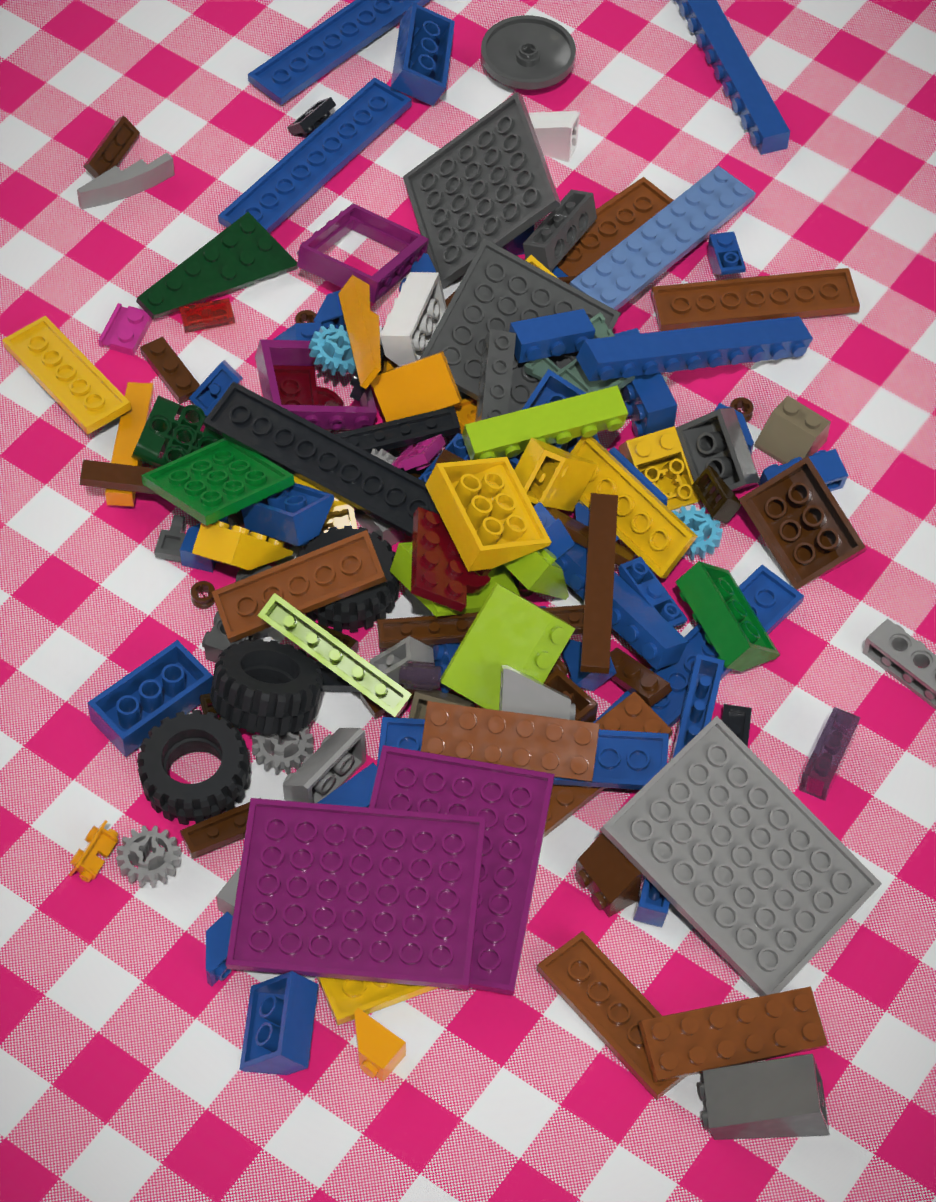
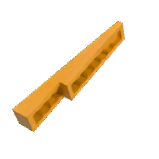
(362, 329)
(128, 434)

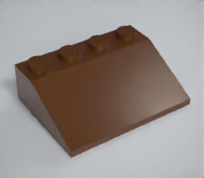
(802, 523)

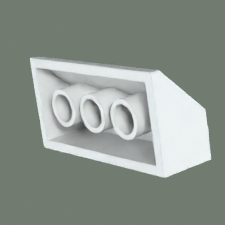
(413, 317)

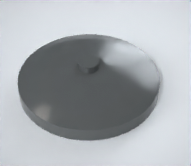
(528, 52)

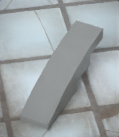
(119, 184)

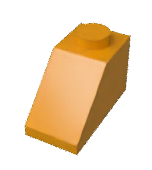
(377, 1046)

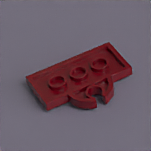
(299, 387)
(437, 565)

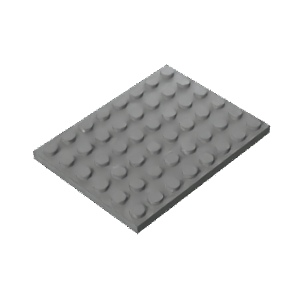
(741, 858)

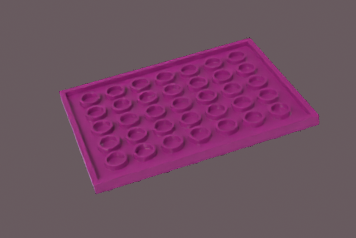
(516, 818)
(357, 893)

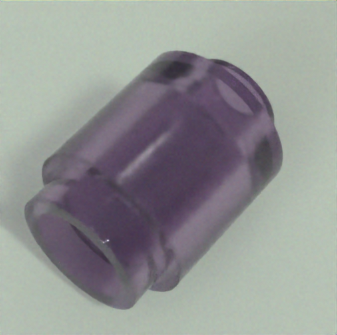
(420, 676)

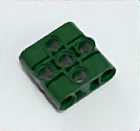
(172, 433)

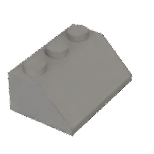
(328, 767)

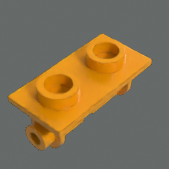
(99, 842)

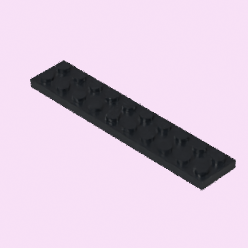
(320, 457)

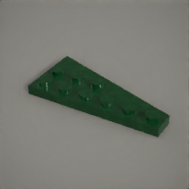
(223, 265)

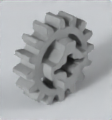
(285, 750)
(157, 863)

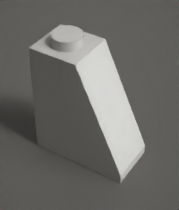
(528, 696)

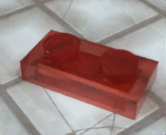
(207, 315)

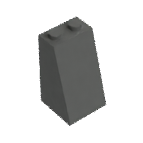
(765, 1100)

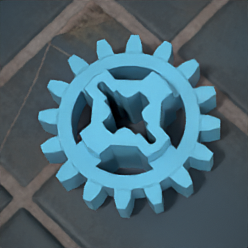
(332, 350)
(702, 526)

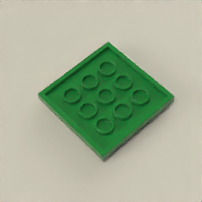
(217, 480)

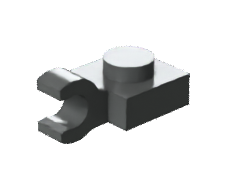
(170, 540)

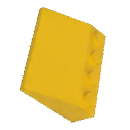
(486, 511)

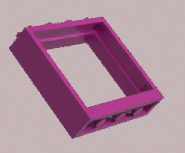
(356, 218)
(297, 354)

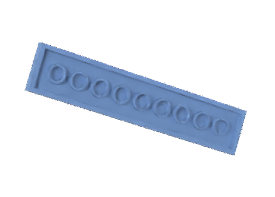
(664, 239)

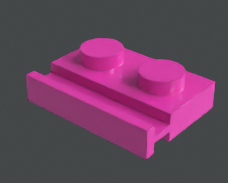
(125, 329)
(420, 455)

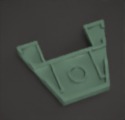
(573, 372)

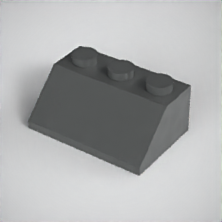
(720, 443)

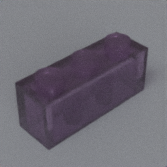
(829, 753)

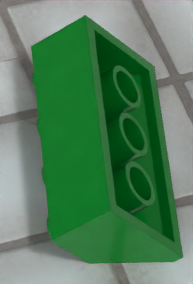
(726, 617)

